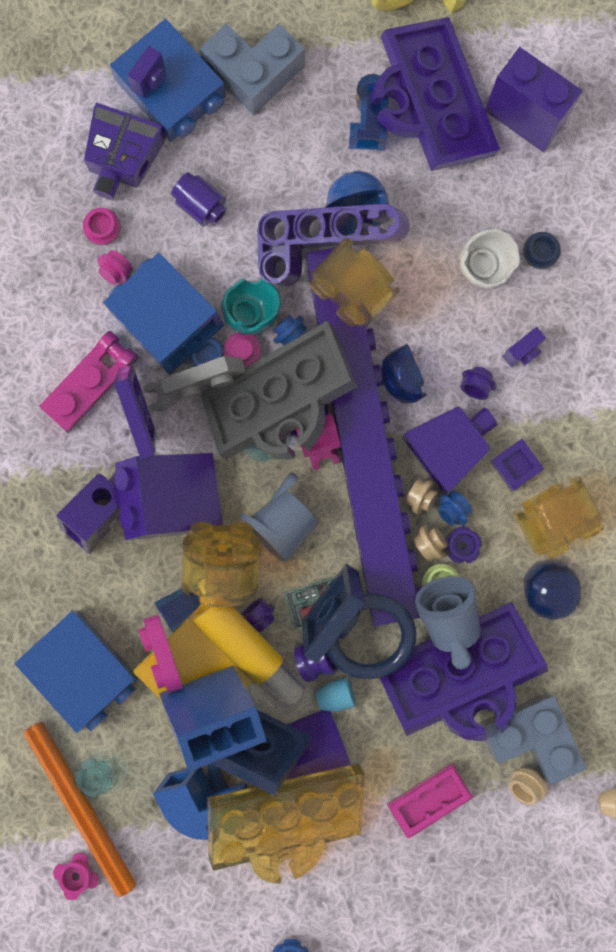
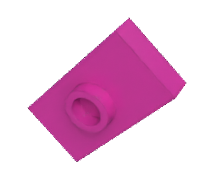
(429, 800)

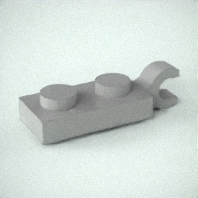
(191, 381)

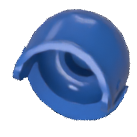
(353, 190)

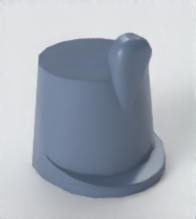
(282, 522)
(450, 616)

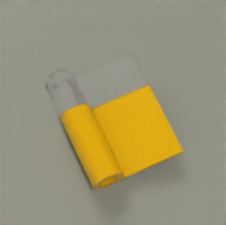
(223, 638)

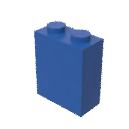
(188, 84)
(163, 313)
(78, 672)
(212, 718)

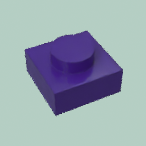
(147, 72)
(525, 349)
(516, 465)

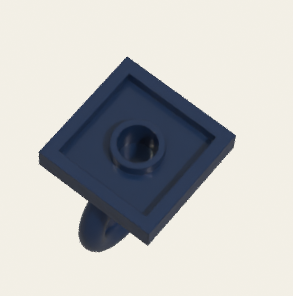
(336, 616)
(266, 763)

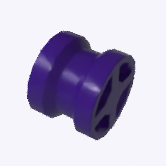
(309, 669)

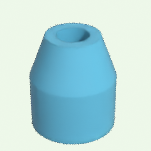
(336, 696)

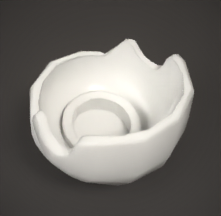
(489, 258)

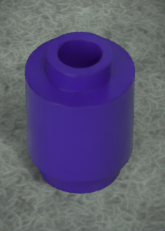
(199, 199)

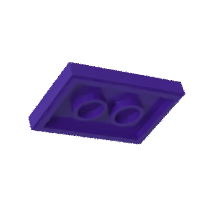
(136, 411)

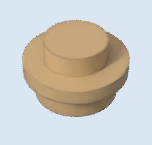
(422, 496)
(431, 543)
(528, 786)

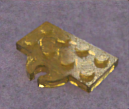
(292, 824)

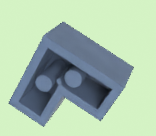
(255, 72)
(543, 732)

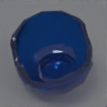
(402, 376)
(552, 589)

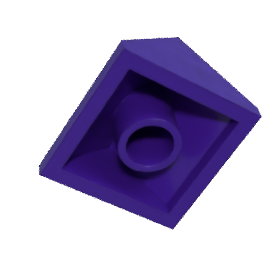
(325, 747)

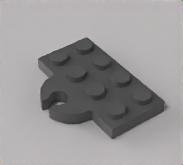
(280, 395)

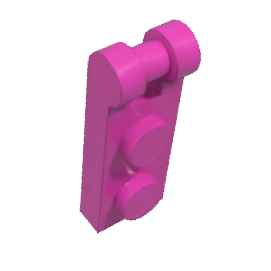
(87, 382)

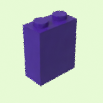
(532, 99)
(167, 494)

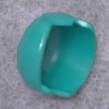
(251, 306)

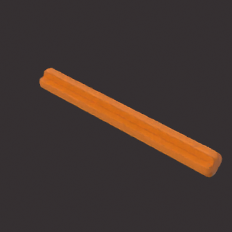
(80, 809)

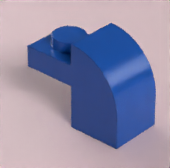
(184, 801)

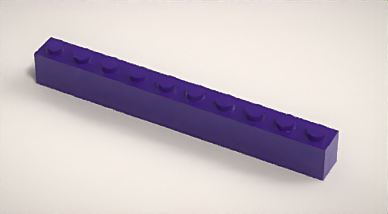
(368, 465)

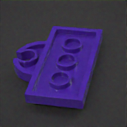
(433, 95)
(435, 690)

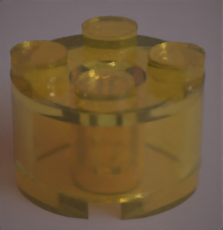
(354, 284)
(559, 517)
(221, 563)

